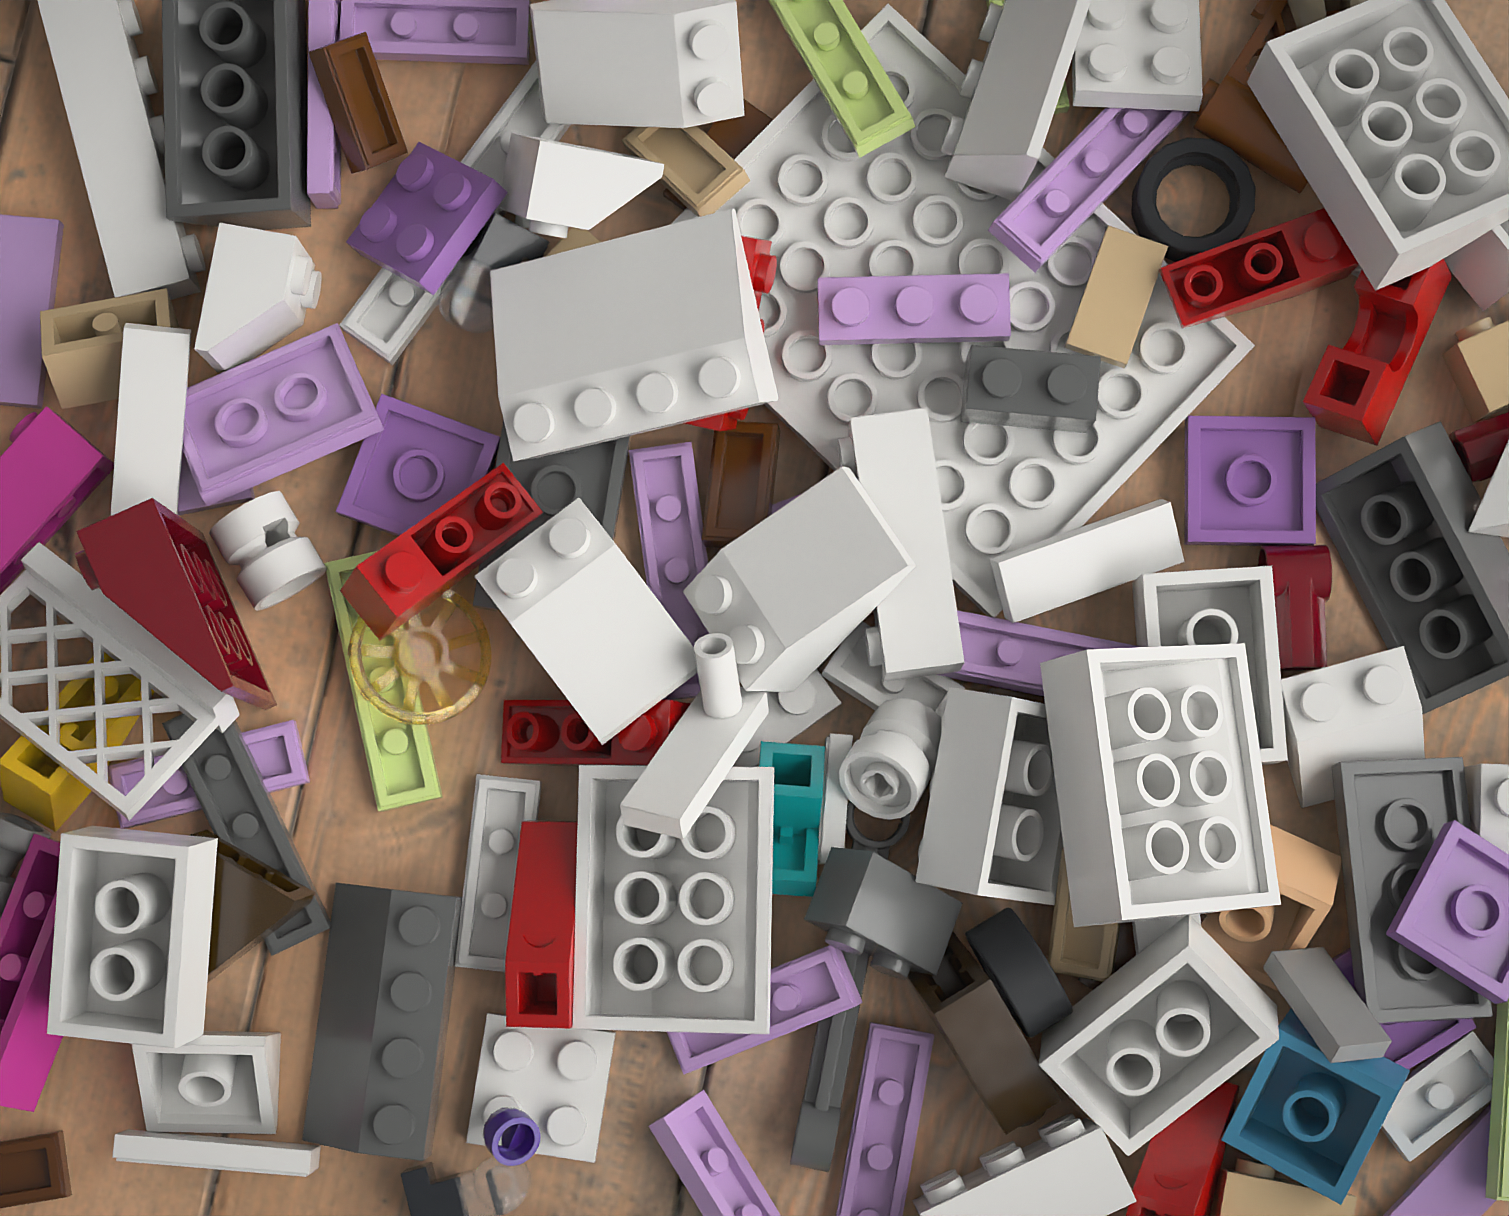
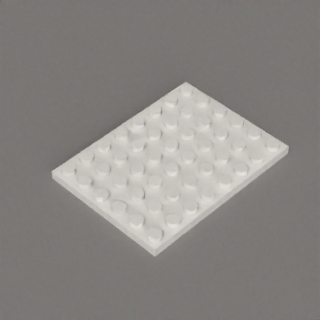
(906, 219)

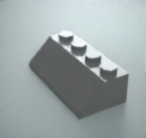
(236, 112)
(1421, 574)
(383, 1021)

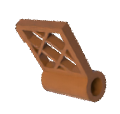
(1235, 116)

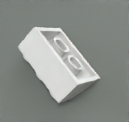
(1012, 93)

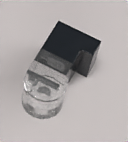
(466, 293)
(483, 1191)

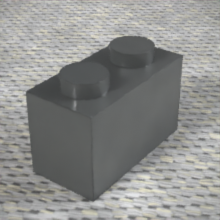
(1030, 389)
(883, 912)

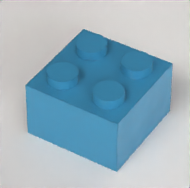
(1313, 1114)

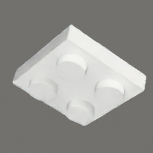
(1139, 55)
(549, 1075)

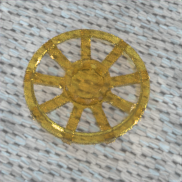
(421, 656)

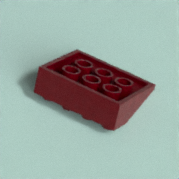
(172, 587)

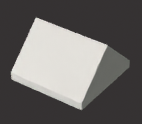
(211, 1083)

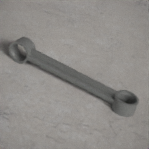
(833, 1045)

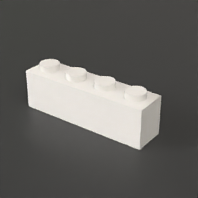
(918, 620)

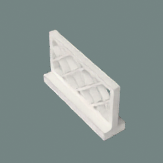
(134, 652)

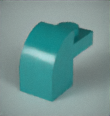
(796, 814)

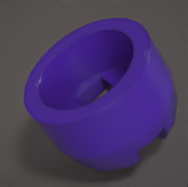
(518, 1133)

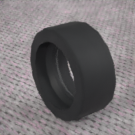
(1211, 156)
(1019, 972)

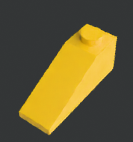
(41, 785)

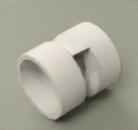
(265, 546)
(892, 759)

